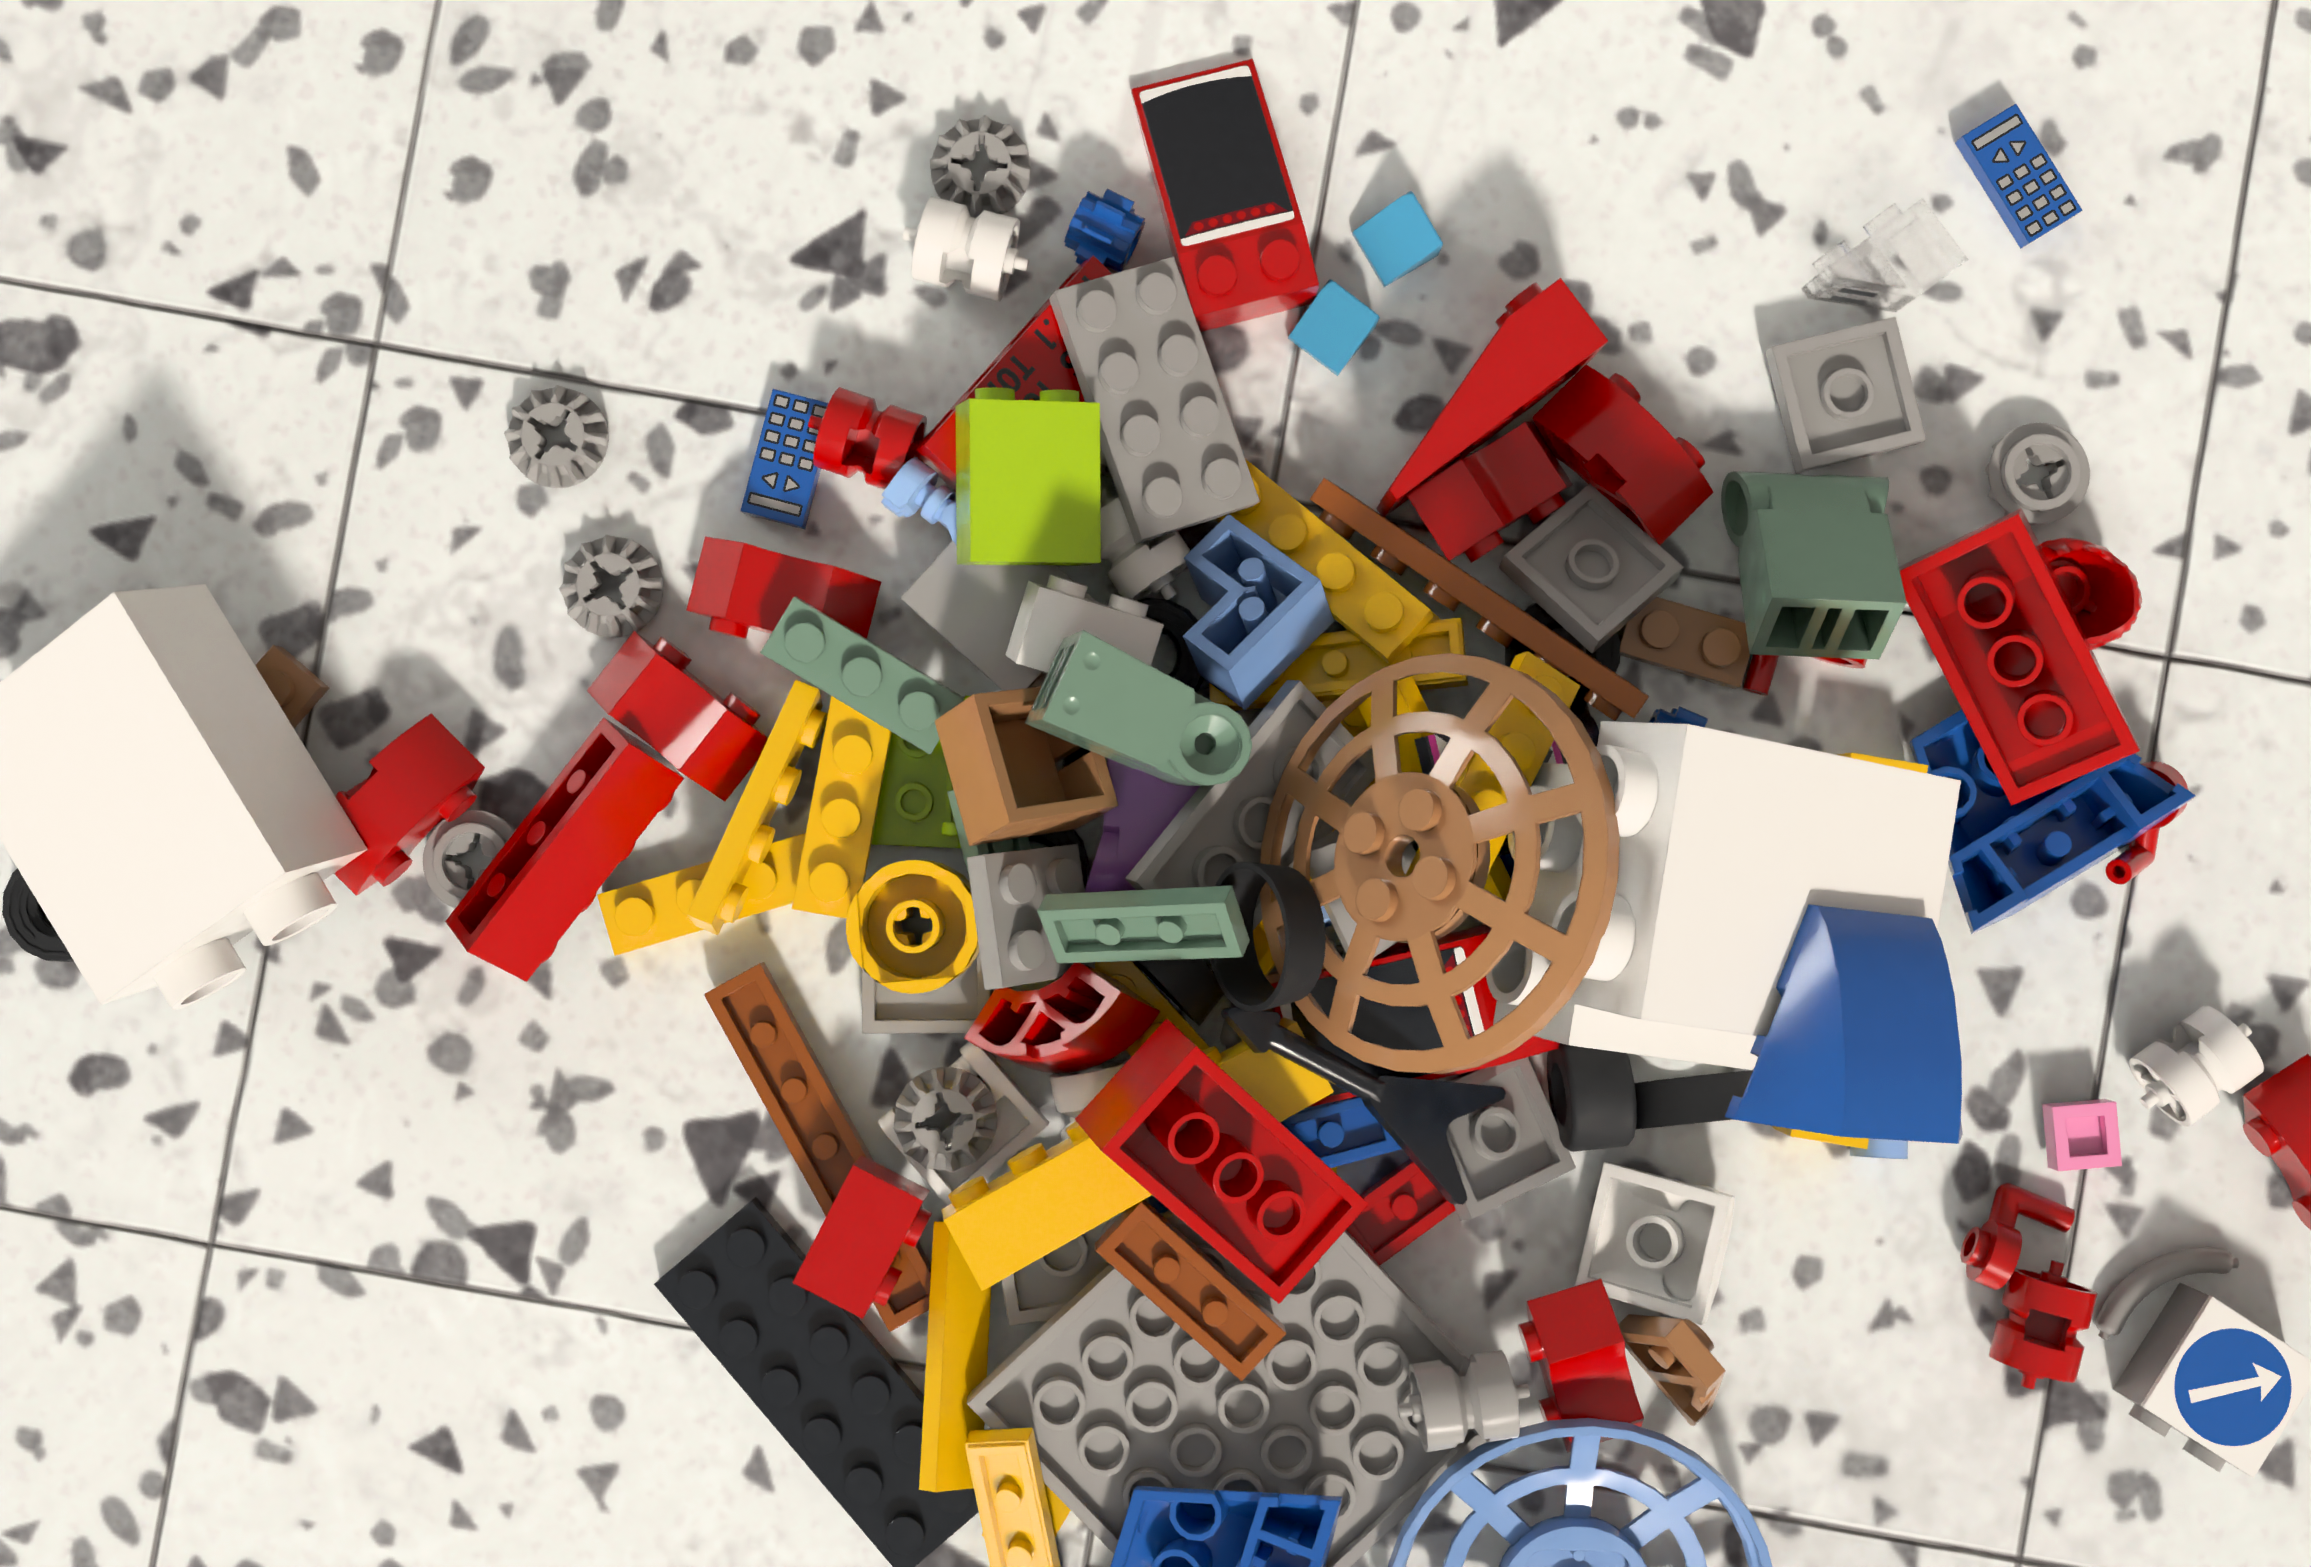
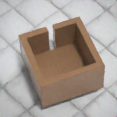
(1009, 774)

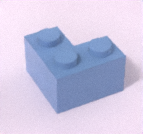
(1260, 612)

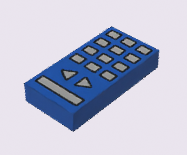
(2018, 176)
(783, 466)

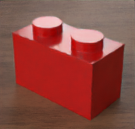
(862, 1237)

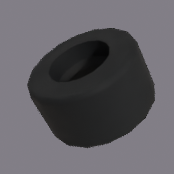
(1592, 1097)

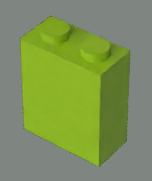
(1028, 479)

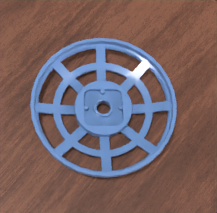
(1575, 1536)

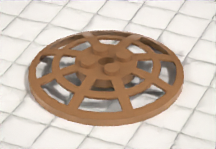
(1452, 861)

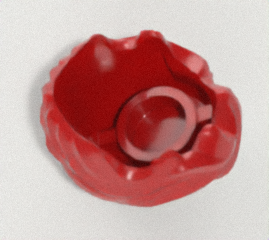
(2097, 588)

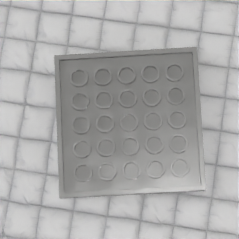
(1139, 1402)

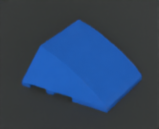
(2022, 851)
(1861, 1033)
(1225, 1529)

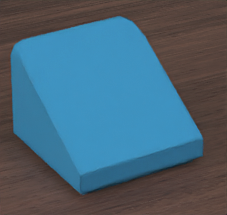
(1398, 239)
(1334, 327)

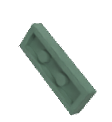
(860, 674)
(1144, 925)

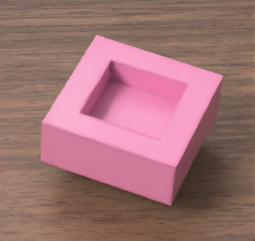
(2082, 1134)

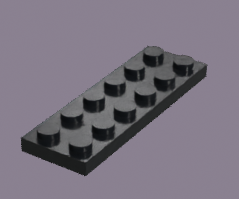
(817, 1382)

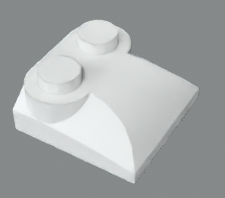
(1657, 1242)

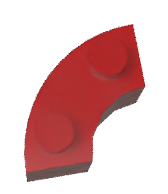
(1624, 451)
(1491, 491)
(753, 586)
(680, 715)
(409, 791)
(1065, 1024)
(2280, 1127)
(1580, 1357)

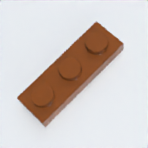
(1190, 1288)

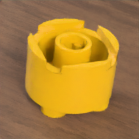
(893, 955)

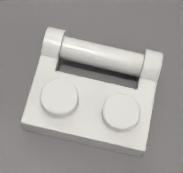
(1016, 1124)

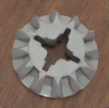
(1000, 188)
(584, 426)
(2044, 445)
(640, 591)
(450, 878)
(963, 1094)

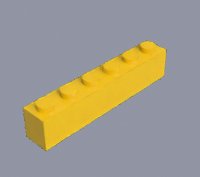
(1076, 1187)

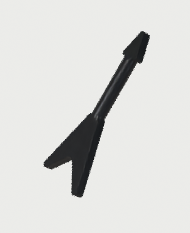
(1407, 1108)

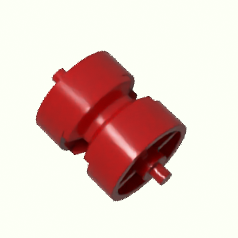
(863, 439)
(2044, 1324)

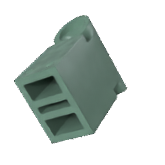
(1814, 563)
(1138, 715)

